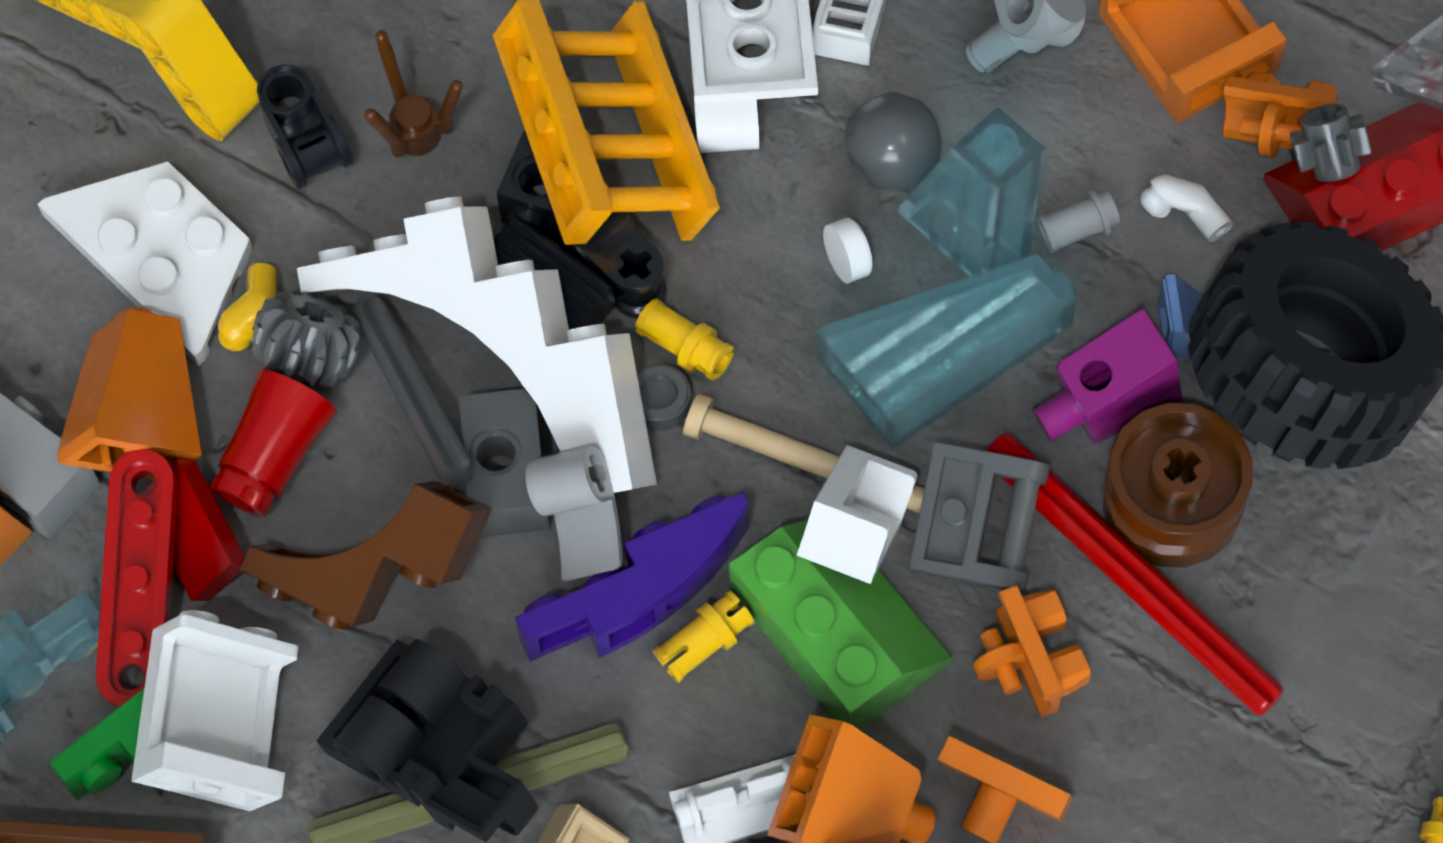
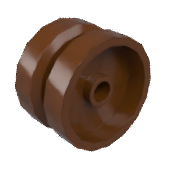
(1177, 484)

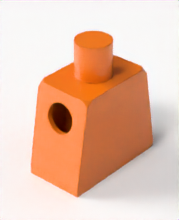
(849, 791)

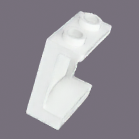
(211, 711)

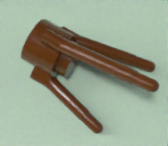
(414, 121)

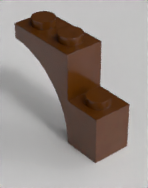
(427, 536)

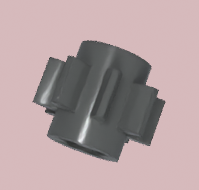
(1330, 142)

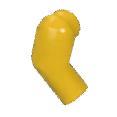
(238, 319)

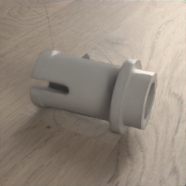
(1079, 221)

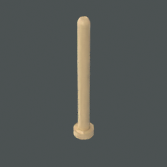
(705, 419)

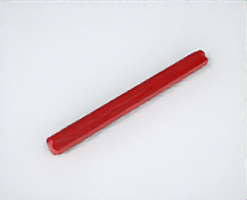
(1149, 588)

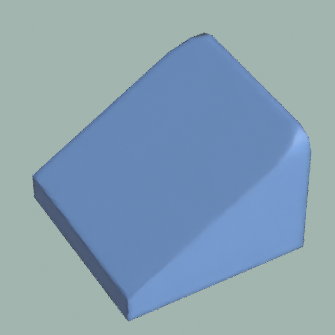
(1175, 308)

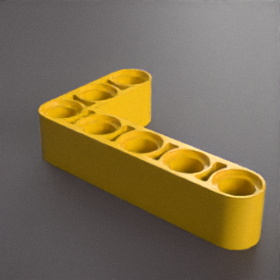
(185, 52)

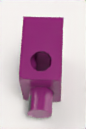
(1112, 381)

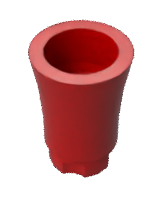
(270, 442)

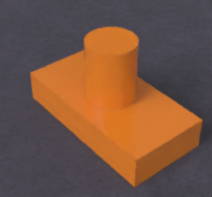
(999, 790)

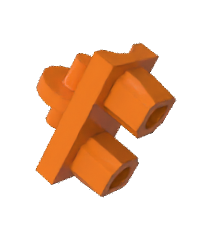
(1267, 111)
(1023, 625)

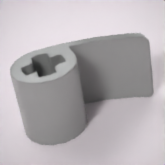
(582, 499)

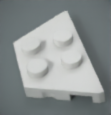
(157, 245)

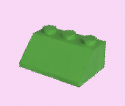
(841, 636)

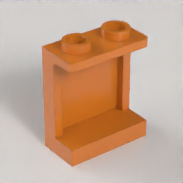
(1192, 47)

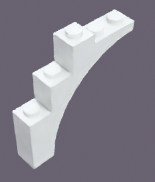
(575, 375)

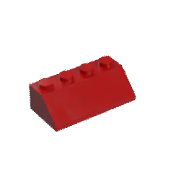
(1391, 194)

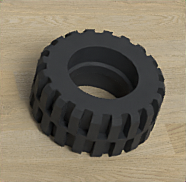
(1289, 389)

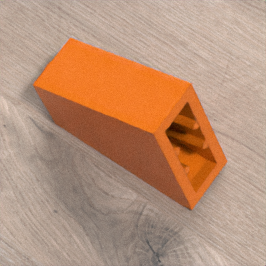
(131, 395)

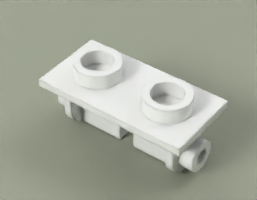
(731, 804)

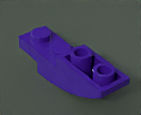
(663, 574)

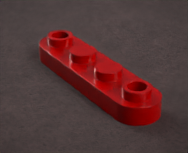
(135, 569)

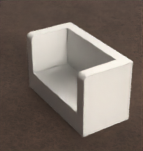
(857, 514)

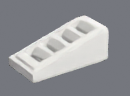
(847, 42)

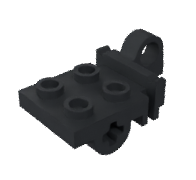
(434, 740)

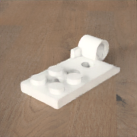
(730, 83)

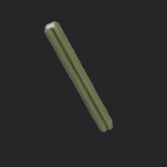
(533, 767)

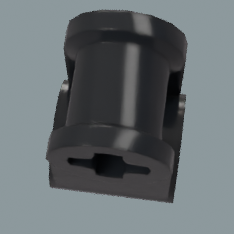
(305, 133)
(625, 260)

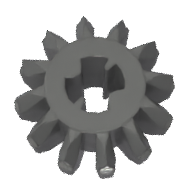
(305, 338)

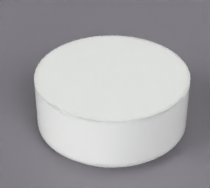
(847, 250)

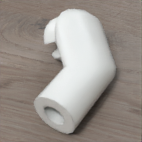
(1189, 197)

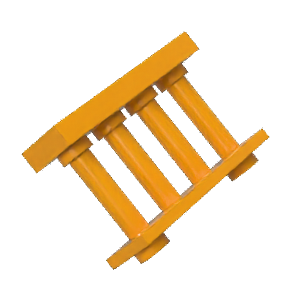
(566, 149)

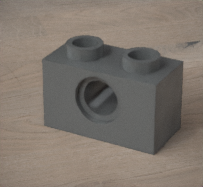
(501, 426)

